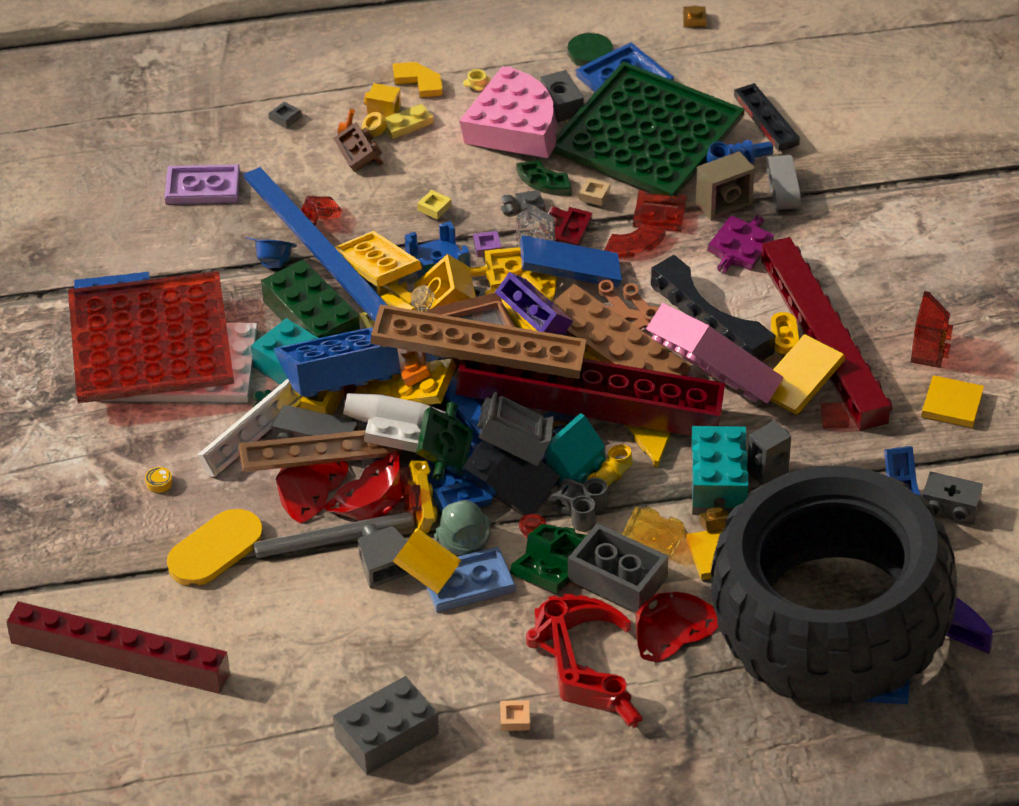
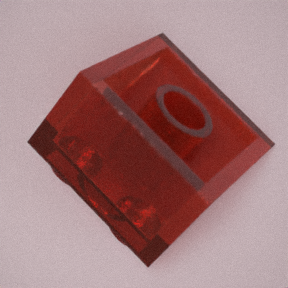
(931, 333)

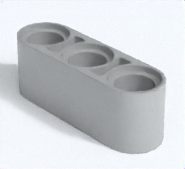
(783, 182)

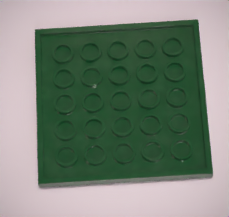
(647, 130)

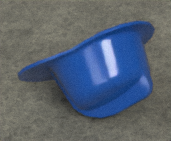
(273, 252)

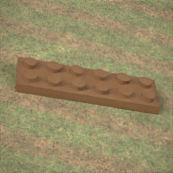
(613, 337)

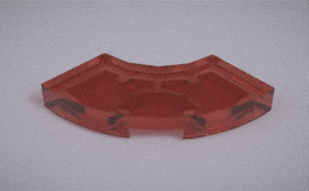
(642, 239)
(411, 492)

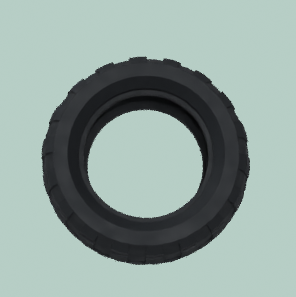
(844, 651)

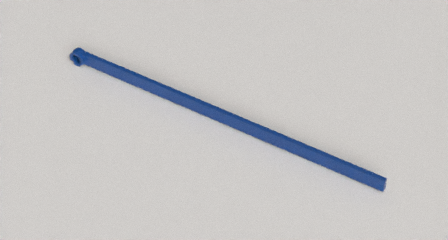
(343, 272)

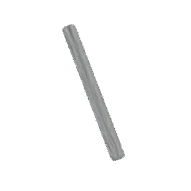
(329, 535)

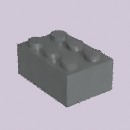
(617, 567)
(386, 724)

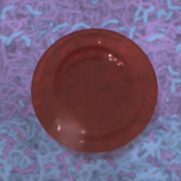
(529, 523)

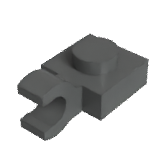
(522, 202)

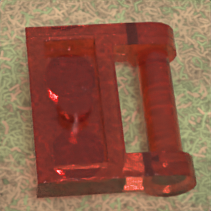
(660, 216)

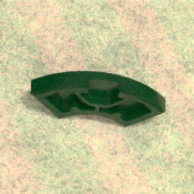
(542, 179)

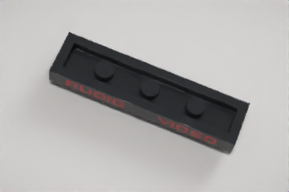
(766, 117)

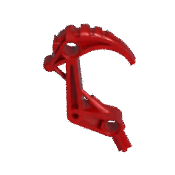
(579, 683)

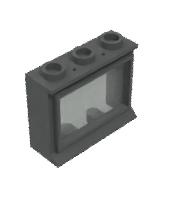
(515, 428)

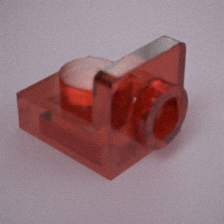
(320, 207)

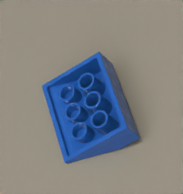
(337, 362)

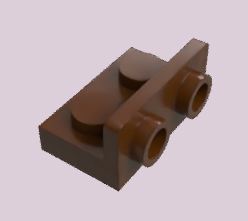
(357, 146)

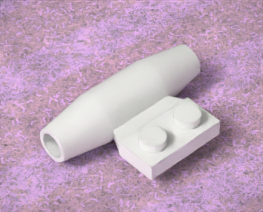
(389, 419)

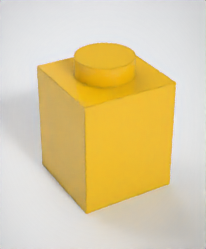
(383, 100)

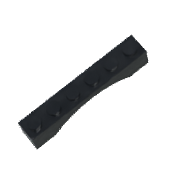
(674, 282)

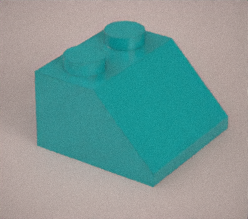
(576, 451)

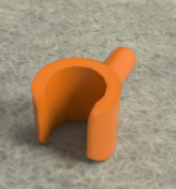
(344, 125)

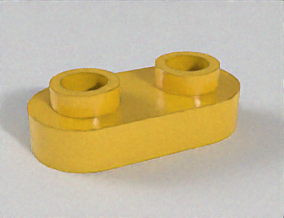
(786, 331)

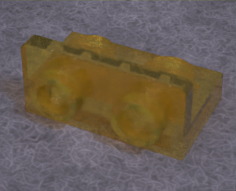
(655, 531)

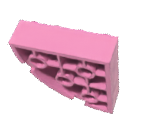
(512, 116)
(714, 353)

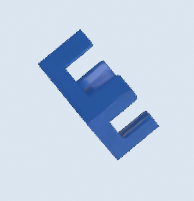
(432, 252)

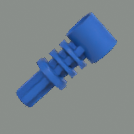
(747, 148)

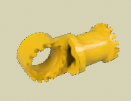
(613, 468)

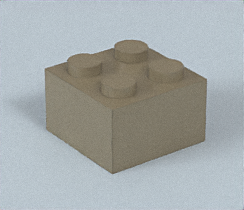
(725, 185)

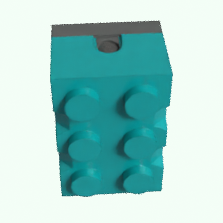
(718, 467)

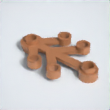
(640, 316)

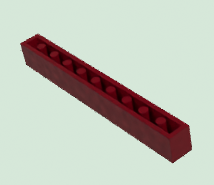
(819, 321)

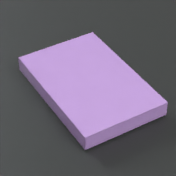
(202, 184)

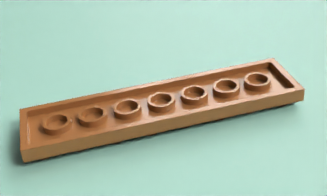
(478, 341)

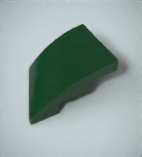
(547, 556)

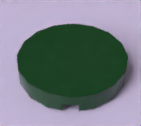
(588, 47)

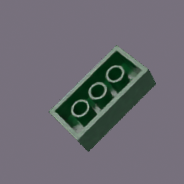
(308, 301)

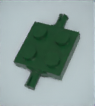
(444, 441)

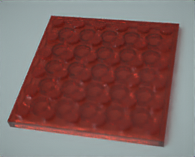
(149, 337)

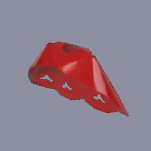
(301, 483)
(371, 495)
(671, 623)

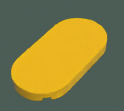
(214, 547)

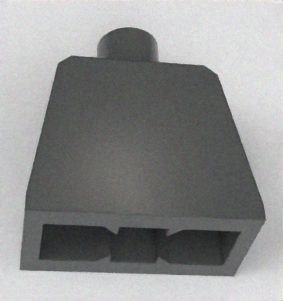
(377, 552)

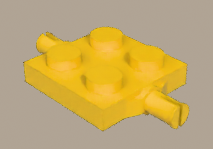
(499, 264)

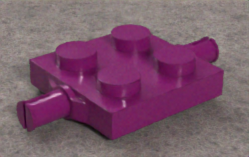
(739, 243)

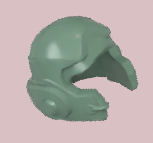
(463, 528)

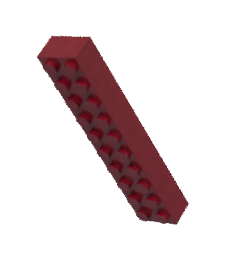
(603, 393)

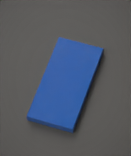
(569, 261)

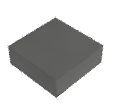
(285, 115)

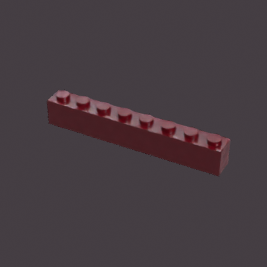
(118, 647)

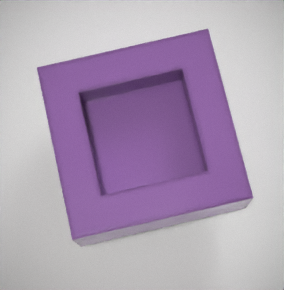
(485, 242)

